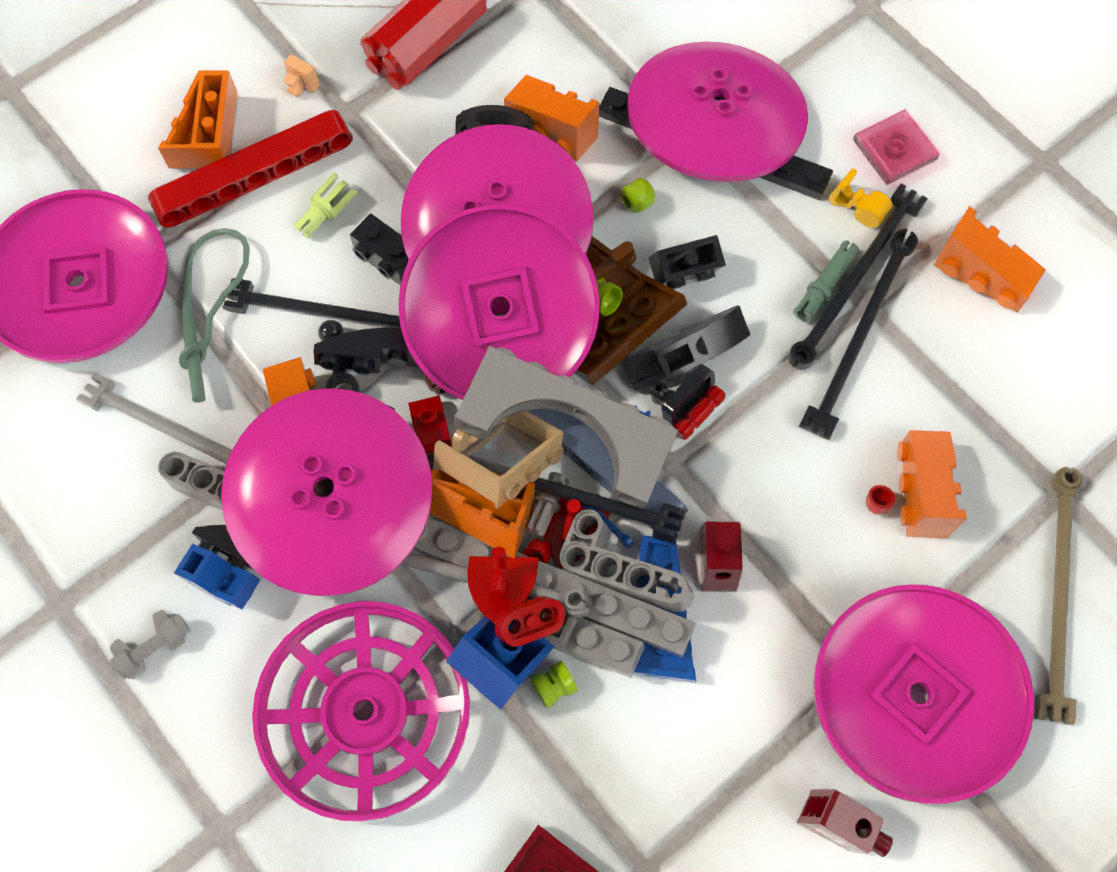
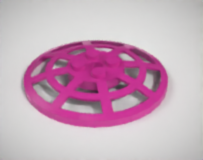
(339, 707)

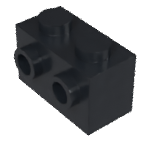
(380, 247)
(687, 261)

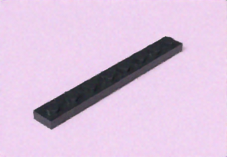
(796, 174)

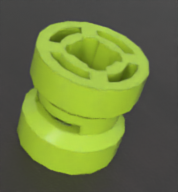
(609, 297)
(554, 684)

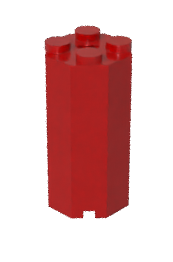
(416, 35)

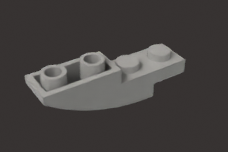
(597, 645)

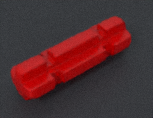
(699, 412)

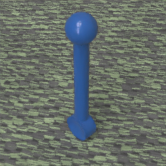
(625, 539)

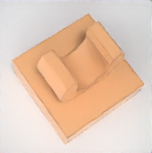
(300, 76)

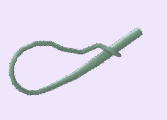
(196, 351)

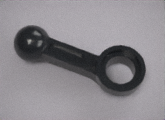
(326, 330)

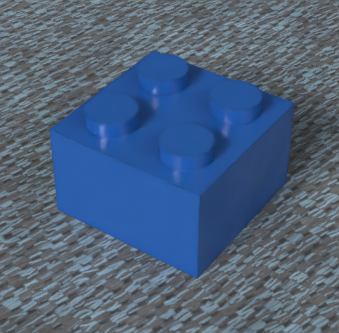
(496, 666)

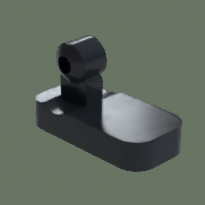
(688, 393)

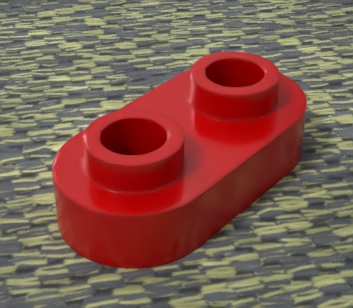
(527, 621)

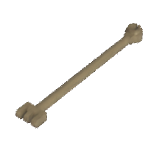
(1055, 699)

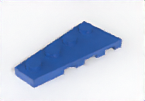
(655, 661)

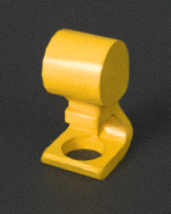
(870, 208)

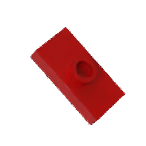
(429, 422)

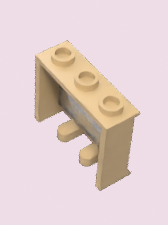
(506, 460)

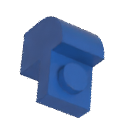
(217, 577)

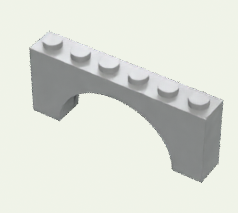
(512, 386)

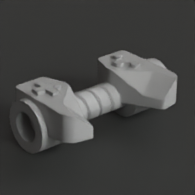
(169, 632)

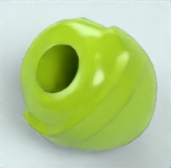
(638, 195)

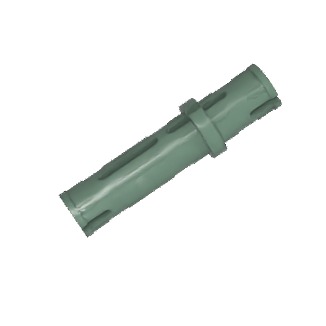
(820, 289)

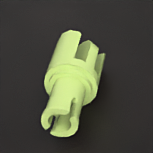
(322, 208)

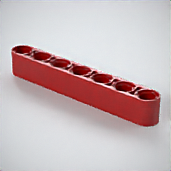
(250, 168)

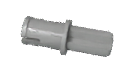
(545, 507)

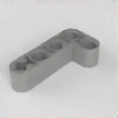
(628, 569)

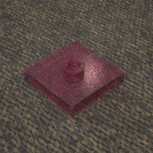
(896, 146)

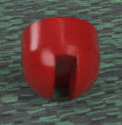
(880, 499)
(537, 546)

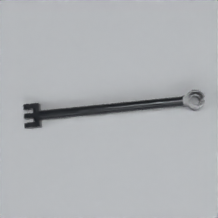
(903, 206)
(246, 296)
(822, 414)
(665, 523)

